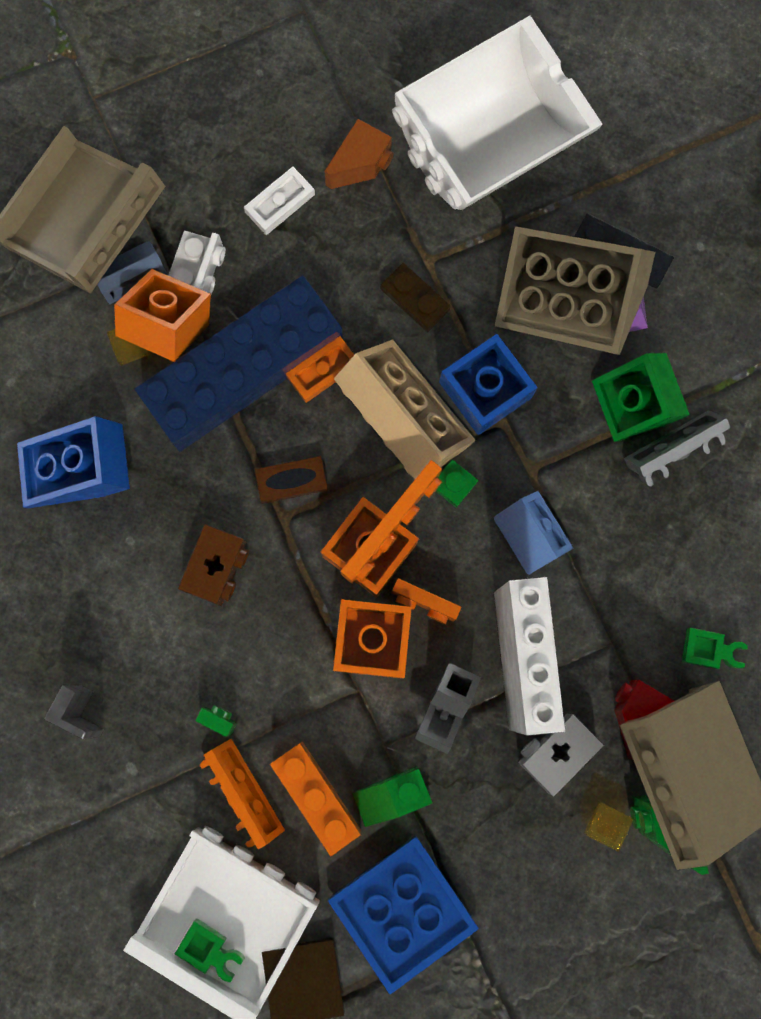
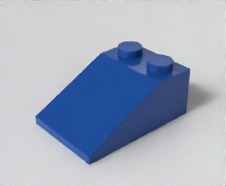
(73, 463)

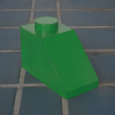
(392, 797)

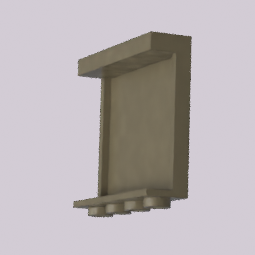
(77, 210)
(697, 775)

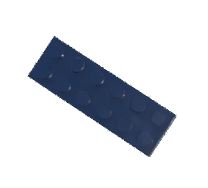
(239, 363)

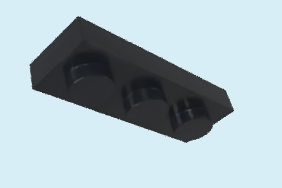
(597, 230)

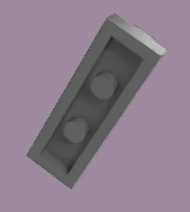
(678, 445)

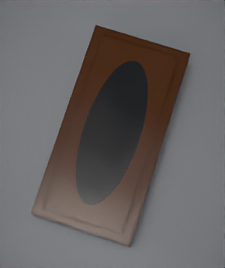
(291, 479)

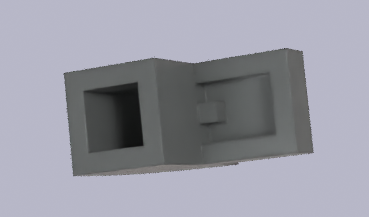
(447, 708)

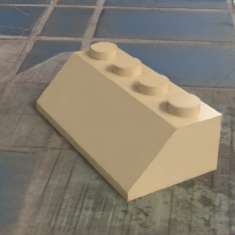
(403, 407)

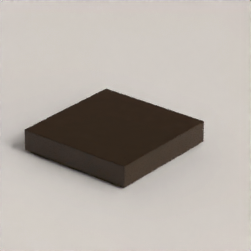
(308, 983)

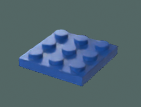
(402, 914)

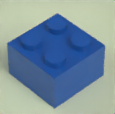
(487, 384)

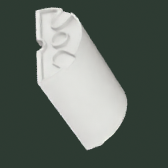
(492, 115)

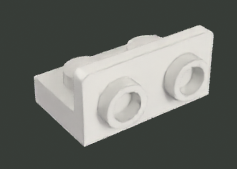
(197, 260)

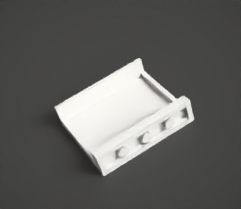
(529, 657)
(239, 901)

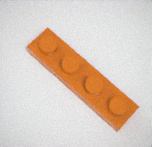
(383, 535)

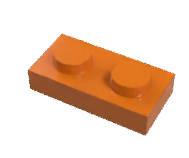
(320, 369)
(439, 608)

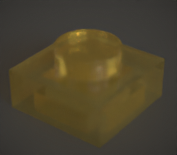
(126, 351)
(608, 826)

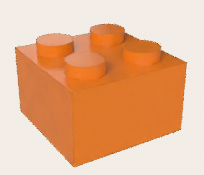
(162, 314)
(352, 535)
(372, 639)

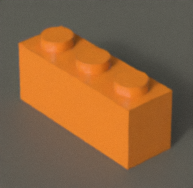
(316, 798)

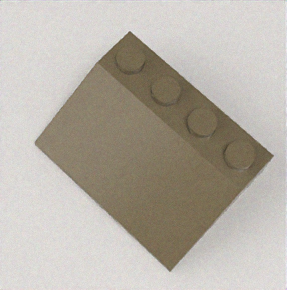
(573, 289)

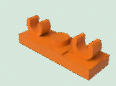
(243, 794)

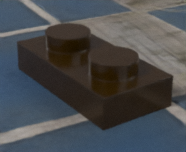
(415, 297)

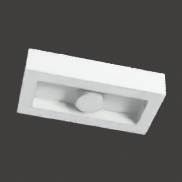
(279, 200)

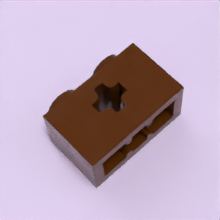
(209, 548)

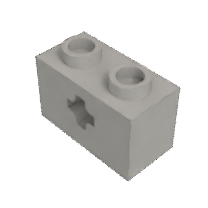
(556, 772)

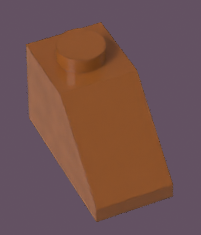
(359, 156)

